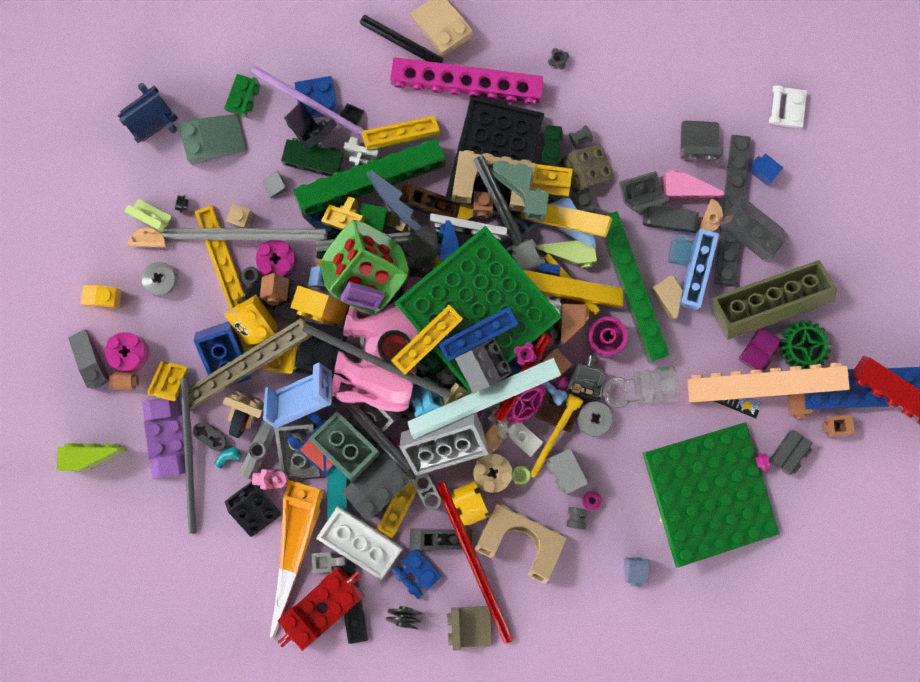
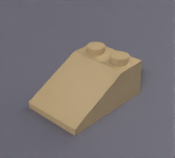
(442, 26)

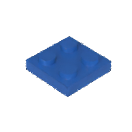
(319, 90)

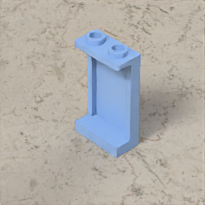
(298, 398)

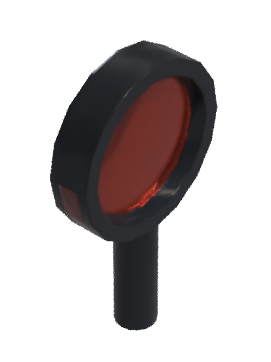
(392, 343)

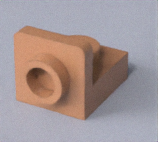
(482, 205)

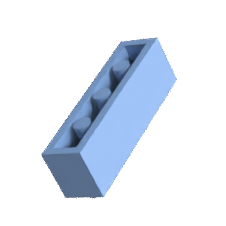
(698, 269)

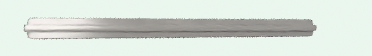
(244, 234)

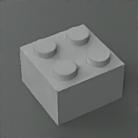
(566, 471)

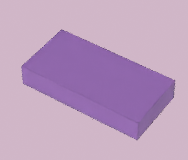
(362, 296)

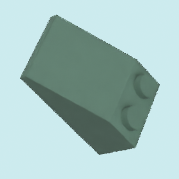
(211, 138)
(344, 447)

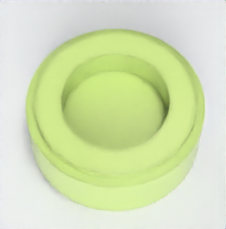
(520, 475)

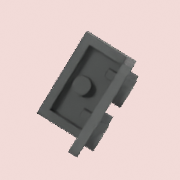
(700, 141)
(643, 192)

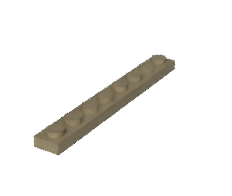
(247, 363)

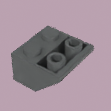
(483, 365)

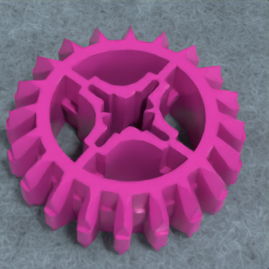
(526, 404)

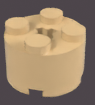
(503, 476)

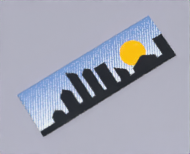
(746, 406)

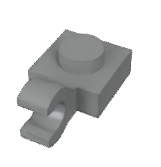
(324, 562)

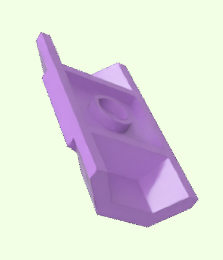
(164, 436)

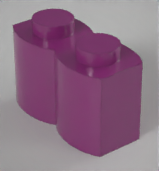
(759, 350)

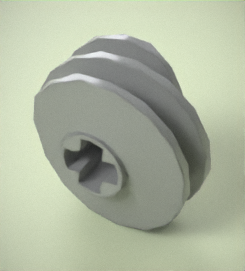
(150, 278)
(604, 420)

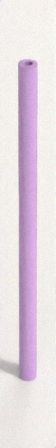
(308, 101)

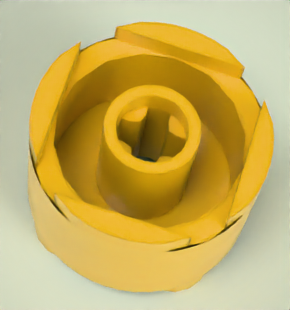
(470, 503)

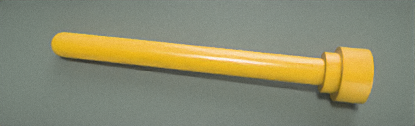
(573, 403)

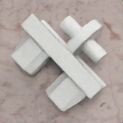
(357, 153)

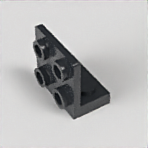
(305, 127)
(252, 509)

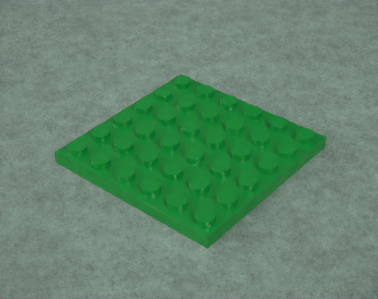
(477, 284)
(710, 494)

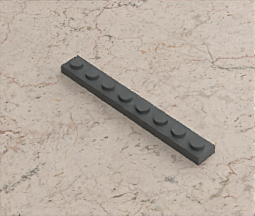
(734, 187)

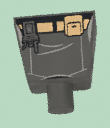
(587, 380)

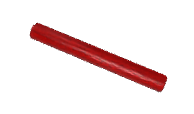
(539, 350)

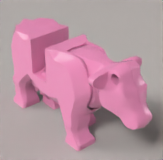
(367, 381)

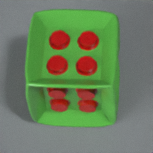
(365, 258)

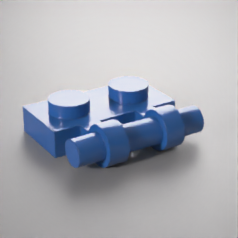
(421, 569)

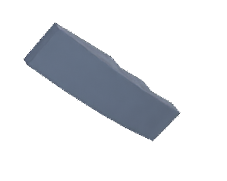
(390, 196)

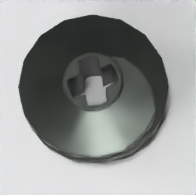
(404, 617)

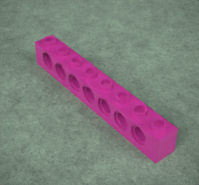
(458, 73)

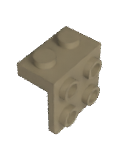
(588, 166)
(469, 627)

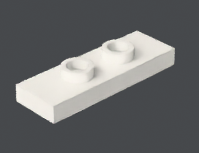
(521, 436)

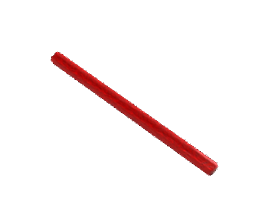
(474, 562)

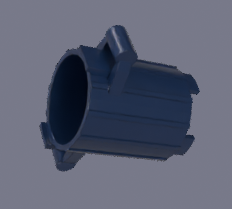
(147, 115)

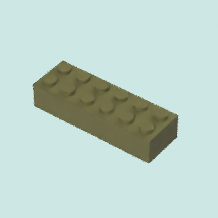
(773, 299)

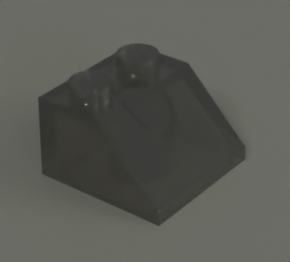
(421, 251)

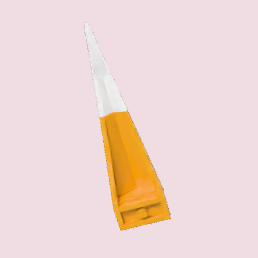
(299, 518)

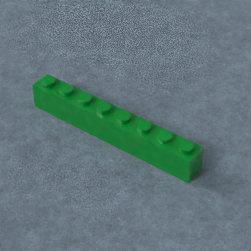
(356, 183)
(634, 291)

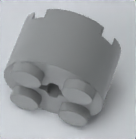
(526, 255)

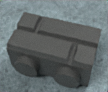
(790, 452)

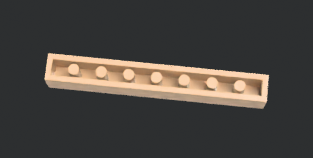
(768, 384)

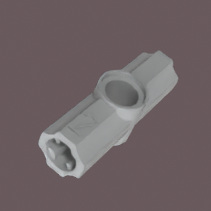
(253, 462)

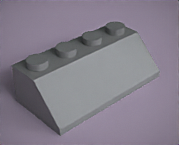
(445, 446)

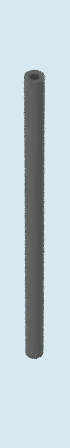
(375, 360)
(188, 455)

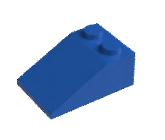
(218, 347)

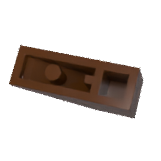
(427, 201)

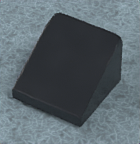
(352, 114)

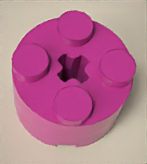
(268, 252)
(615, 330)
(119, 344)

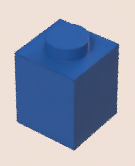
(765, 168)

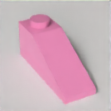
(684, 186)

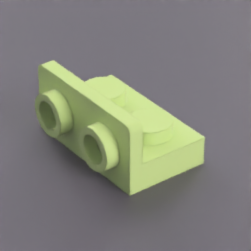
(149, 215)

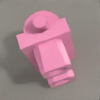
(270, 479)

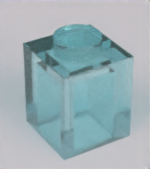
(680, 250)

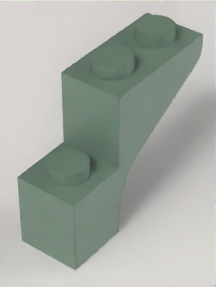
(518, 180)

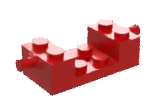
(306, 622)

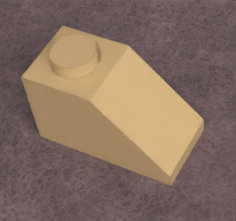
(669, 295)

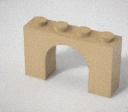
(467, 173)
(547, 542)

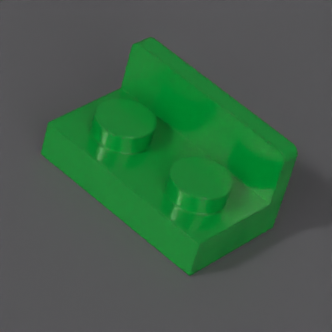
(242, 95)

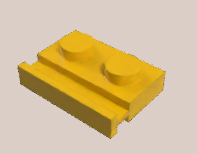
(553, 180)
(167, 381)

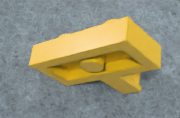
(340, 217)

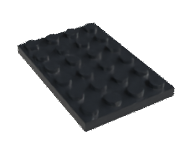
(498, 131)

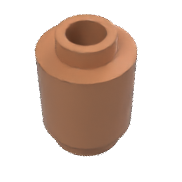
(123, 380)

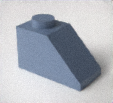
(636, 570)

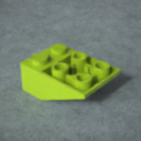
(78, 458)

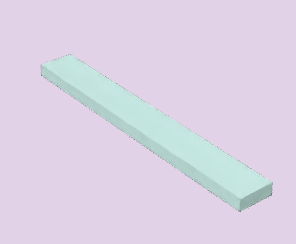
(485, 398)

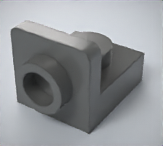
(583, 201)

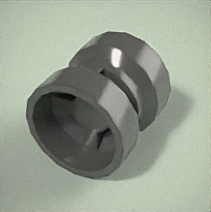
(577, 517)

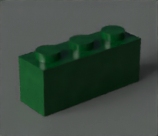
(313, 159)

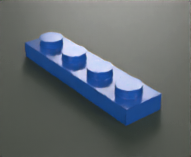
(477, 334)

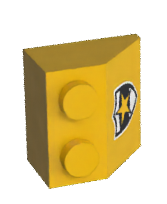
(252, 321)

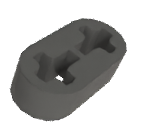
(212, 433)

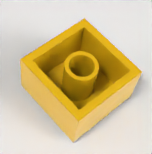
(319, 306)

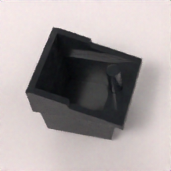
(316, 350)

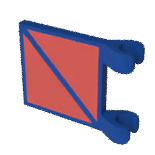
(309, 450)

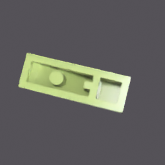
(571, 252)

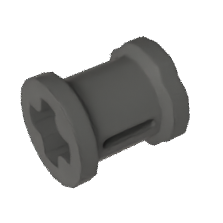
(581, 136)

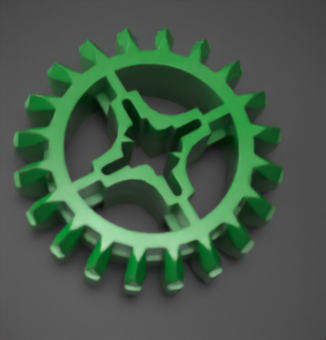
(804, 338)

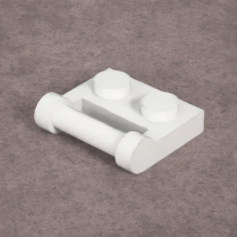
(793, 109)

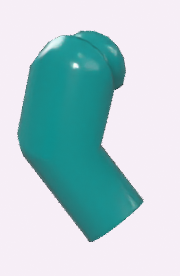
(227, 454)

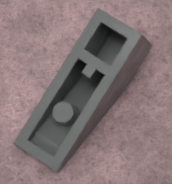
(88, 360)
(435, 539)

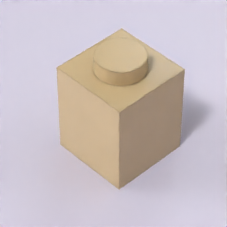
(239, 216)

